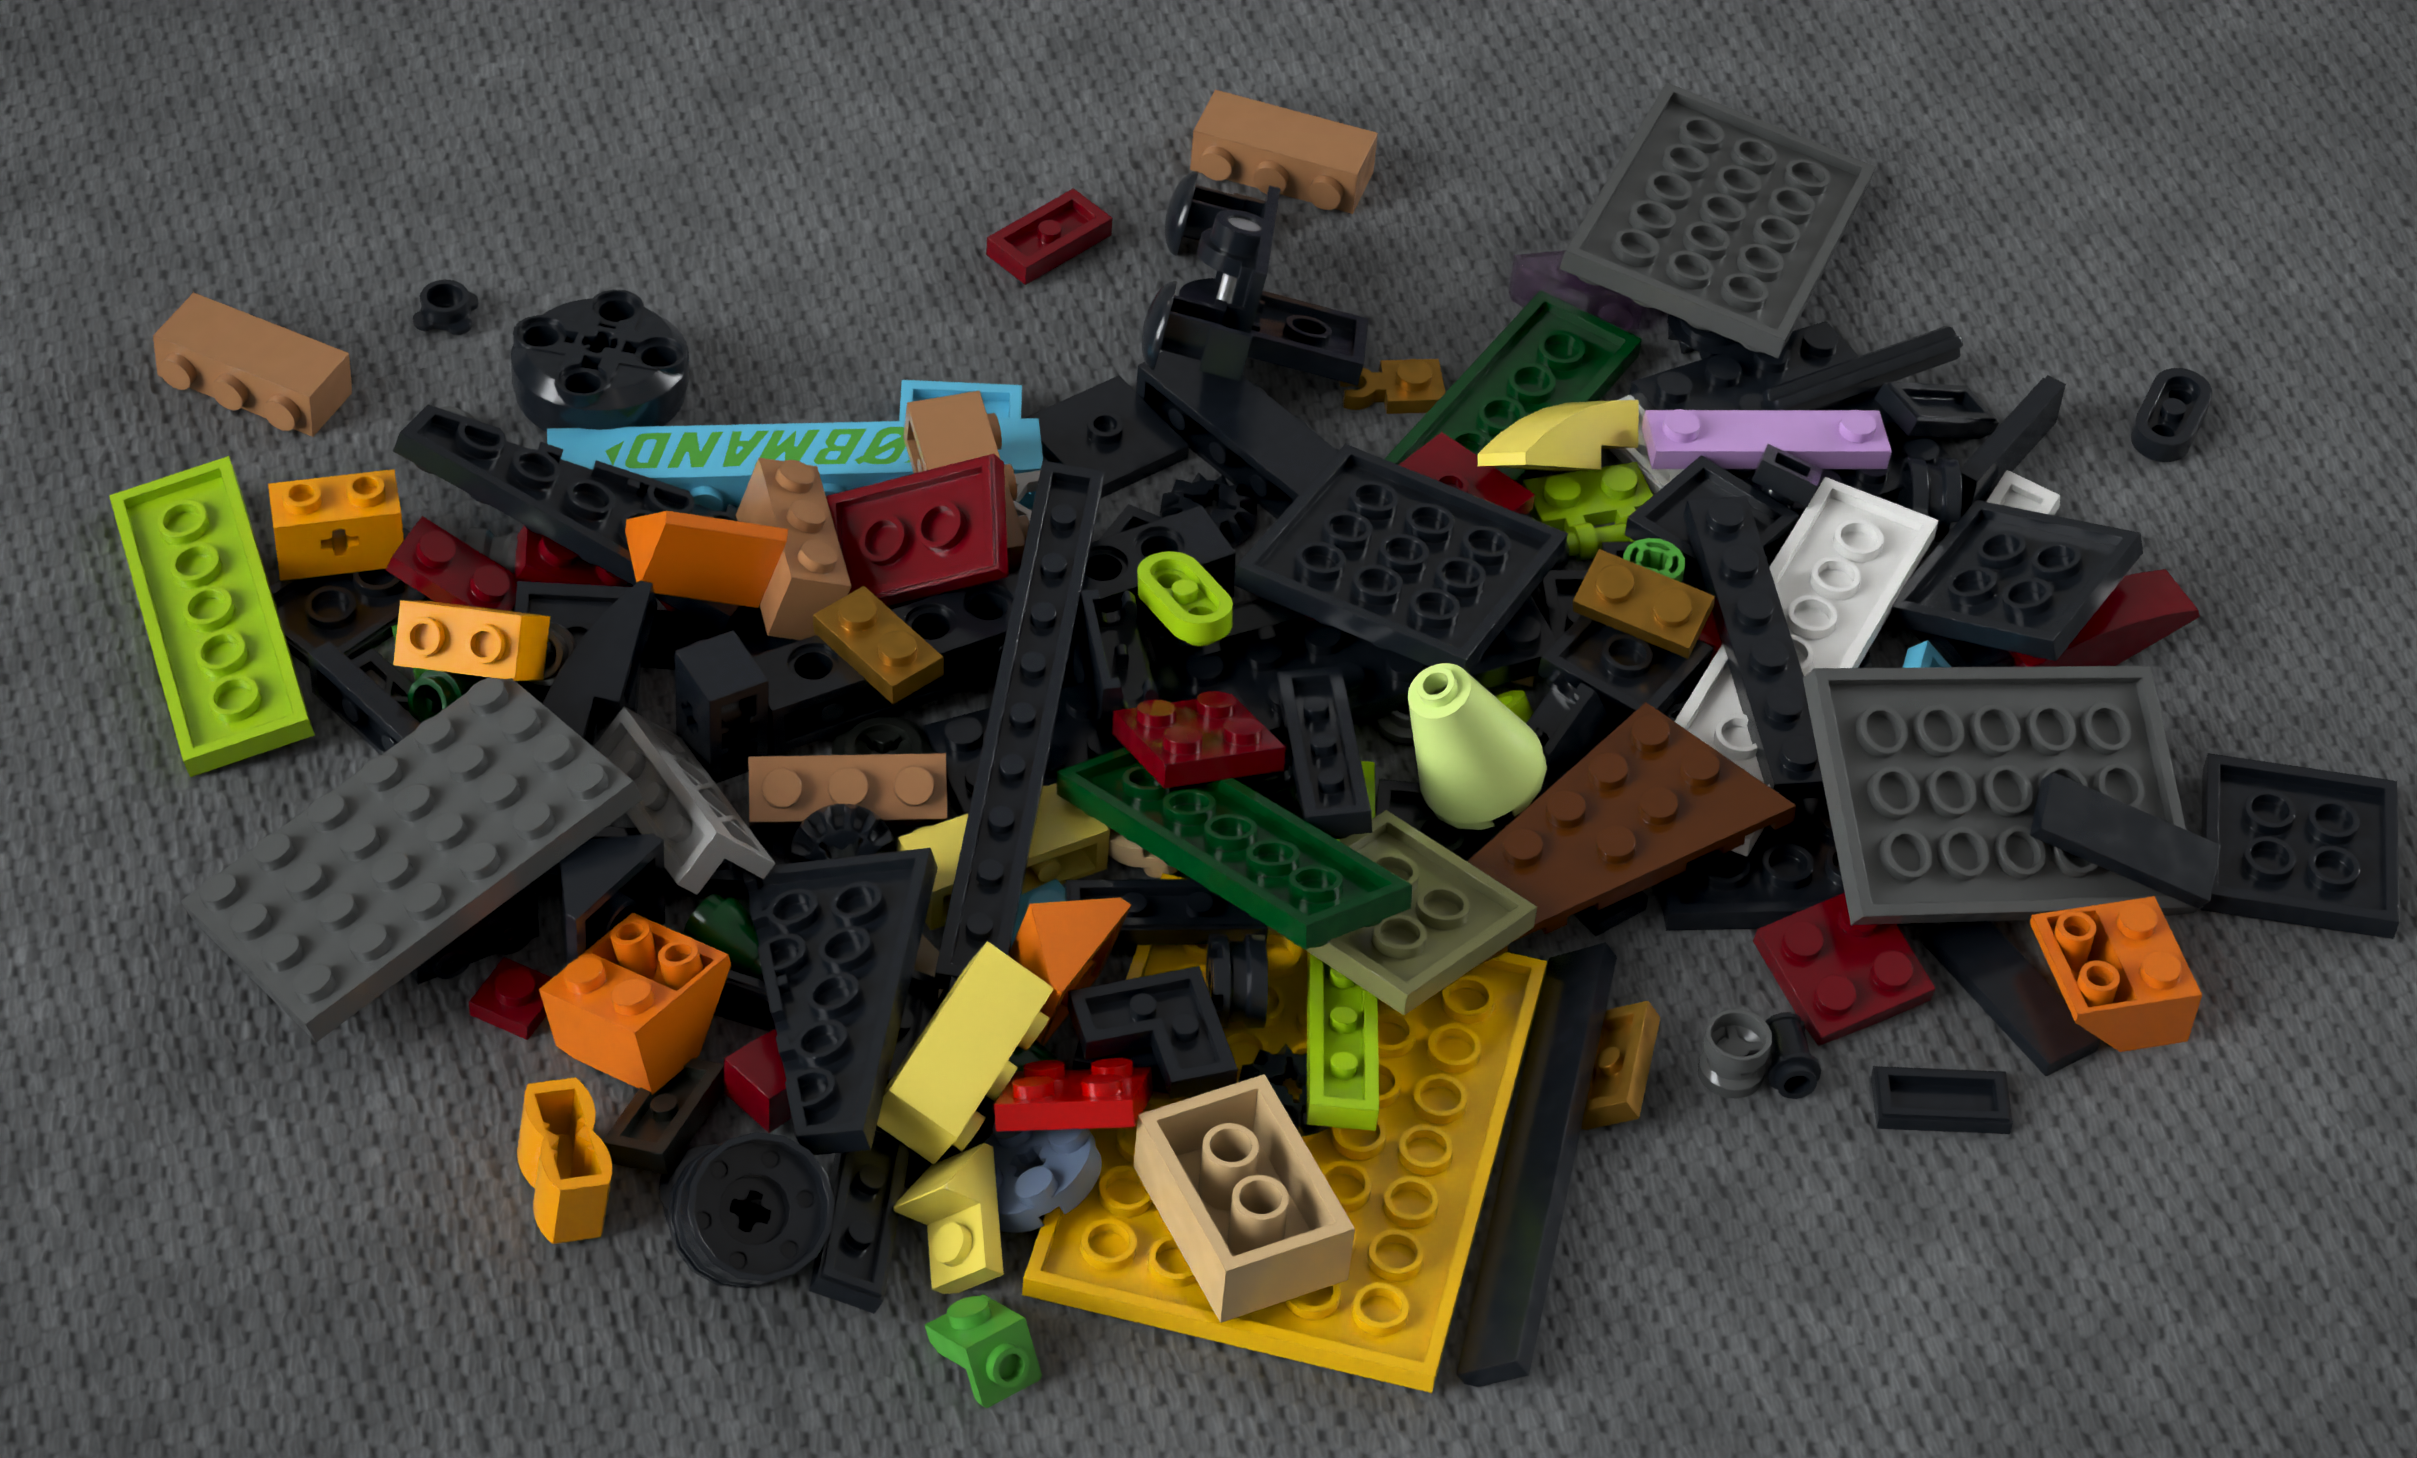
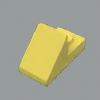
(961, 1219)

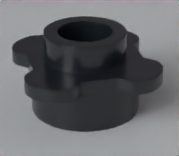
(445, 307)

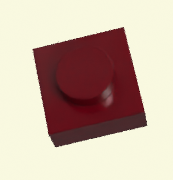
(511, 999)

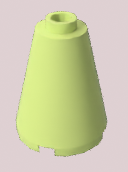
(1471, 750)

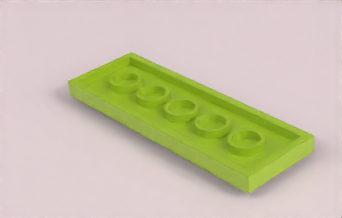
(210, 617)

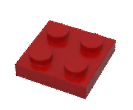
(1058, 1099)

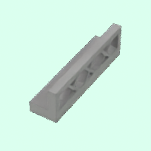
(680, 803)

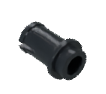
(1791, 1057)

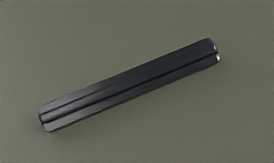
(1865, 372)

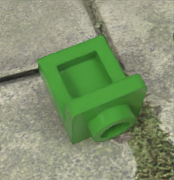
(989, 1344)

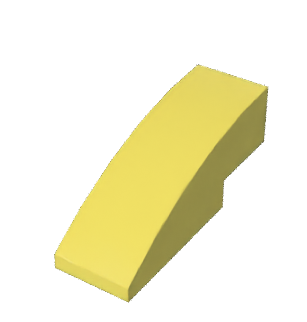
(1564, 437)

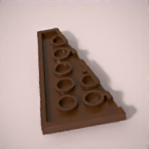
(1627, 820)

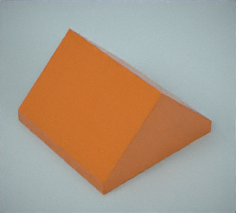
(704, 556)
(1067, 948)

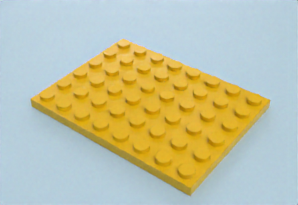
(1405, 1187)

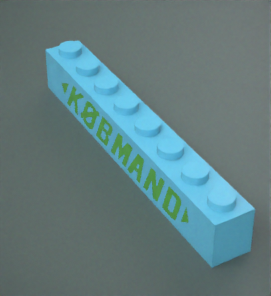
(720, 459)

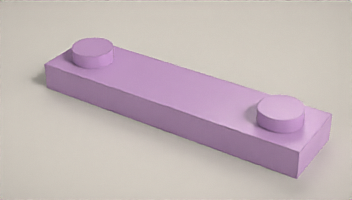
(1740, 436)

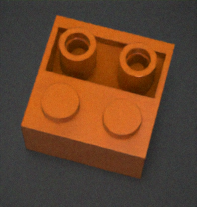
(2121, 972)
(637, 1002)

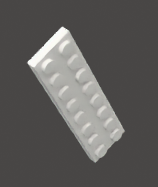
(1835, 592)

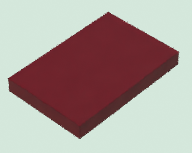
(925, 531)

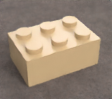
(1243, 1198)

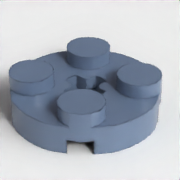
(1032, 1190)

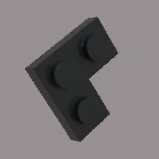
(1159, 1012)

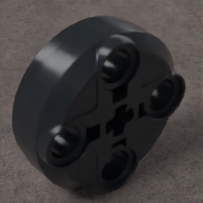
(599, 365)

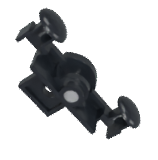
(1230, 314)

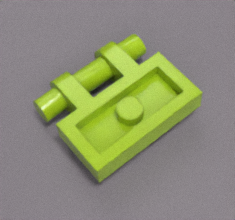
(1587, 499)

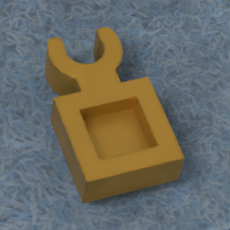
(1400, 384)

